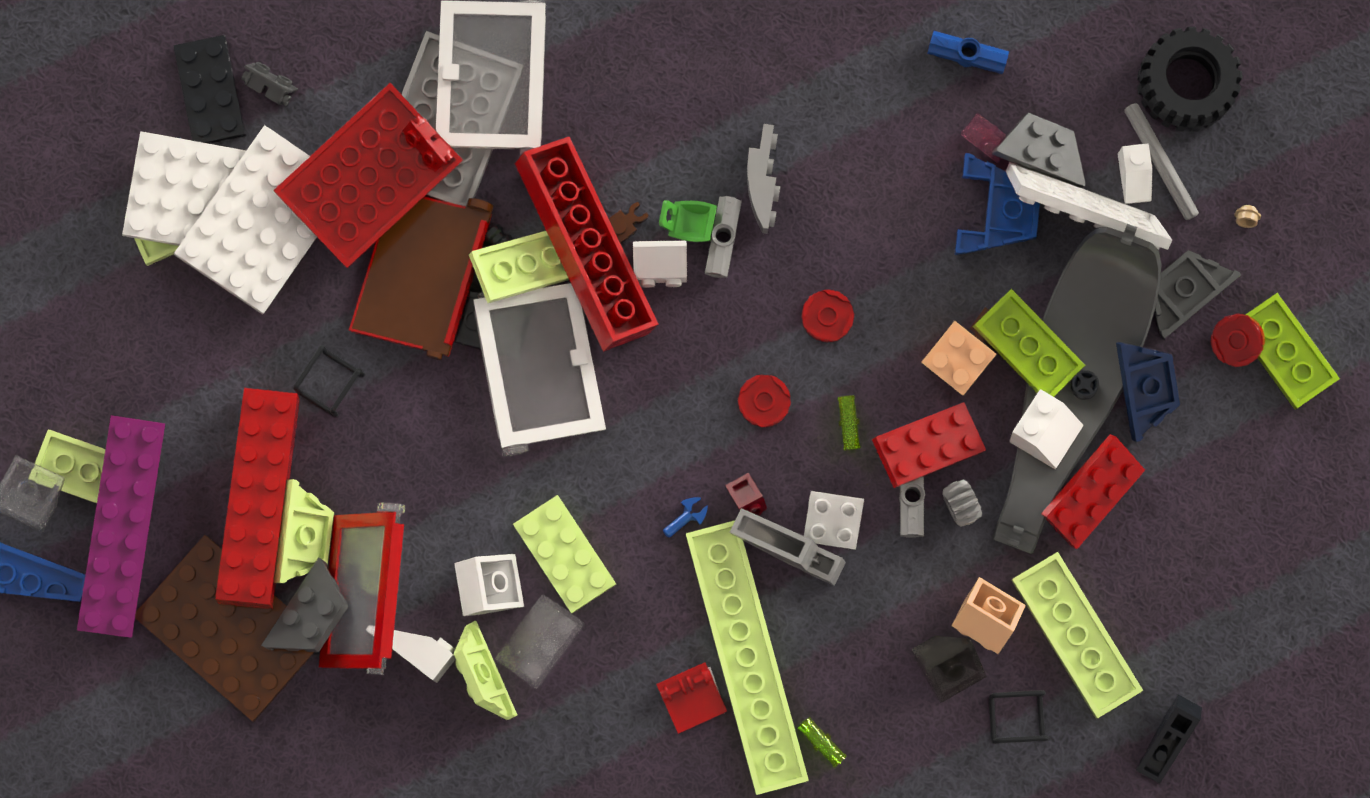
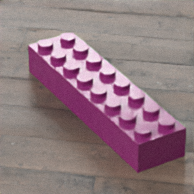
(121, 526)

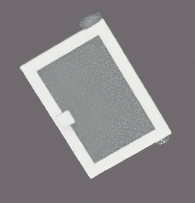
(491, 74)
(538, 367)

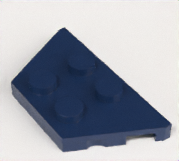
(1147, 386)

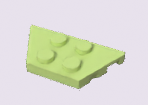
(303, 533)
(481, 673)

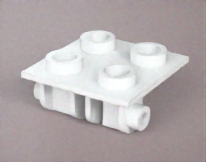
(833, 519)

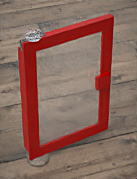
(367, 570)

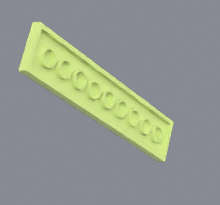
(747, 658)

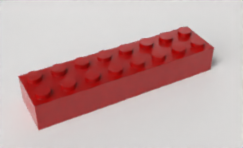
(586, 243)
(257, 498)

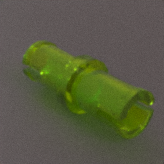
(849, 422)
(821, 742)

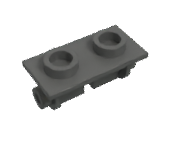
(259, 77)

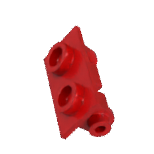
(433, 153)

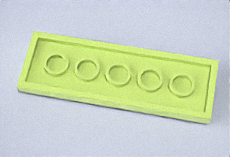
(1077, 635)

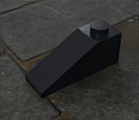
(1170, 738)

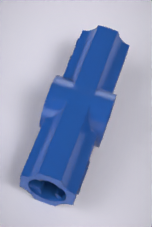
(985, 56)

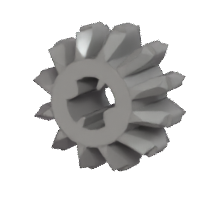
(962, 503)

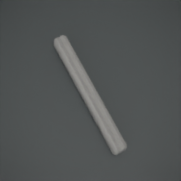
(1161, 162)

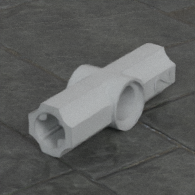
(725, 221)
(912, 512)

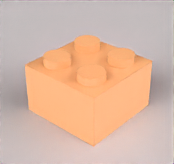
(959, 358)
(988, 616)

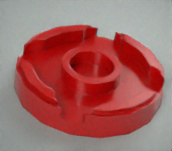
(822, 323)
(1237, 340)
(763, 408)

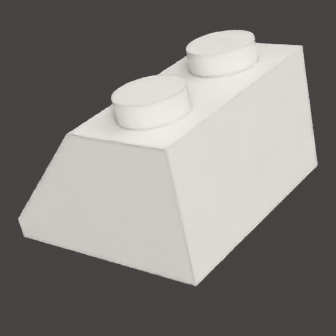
(660, 262)
(1046, 429)
(489, 584)

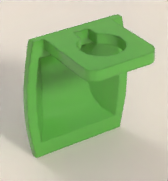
(689, 220)

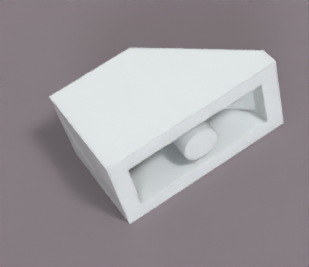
(1136, 173)

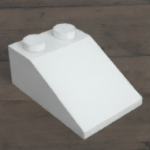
(424, 653)

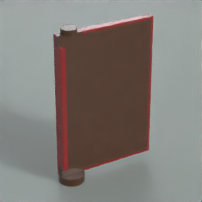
(422, 276)

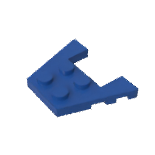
(1006, 216)

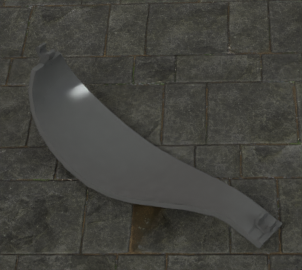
(1099, 300)

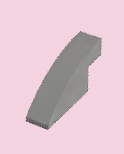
(788, 546)

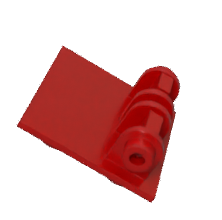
(691, 697)

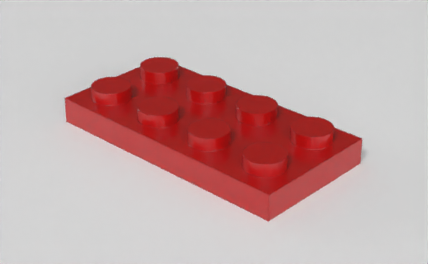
(928, 445)
(1093, 491)

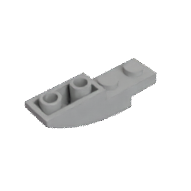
(762, 187)

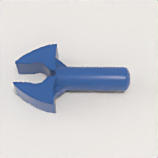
(685, 517)

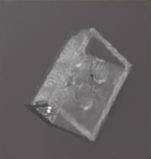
(540, 641)

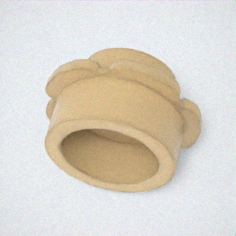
(1247, 216)

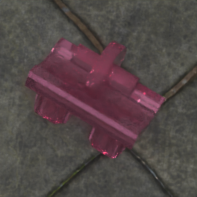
(984, 135)

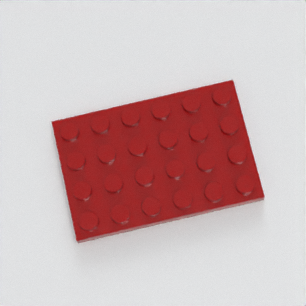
(363, 178)

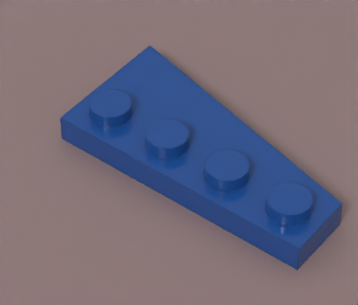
(37, 577)

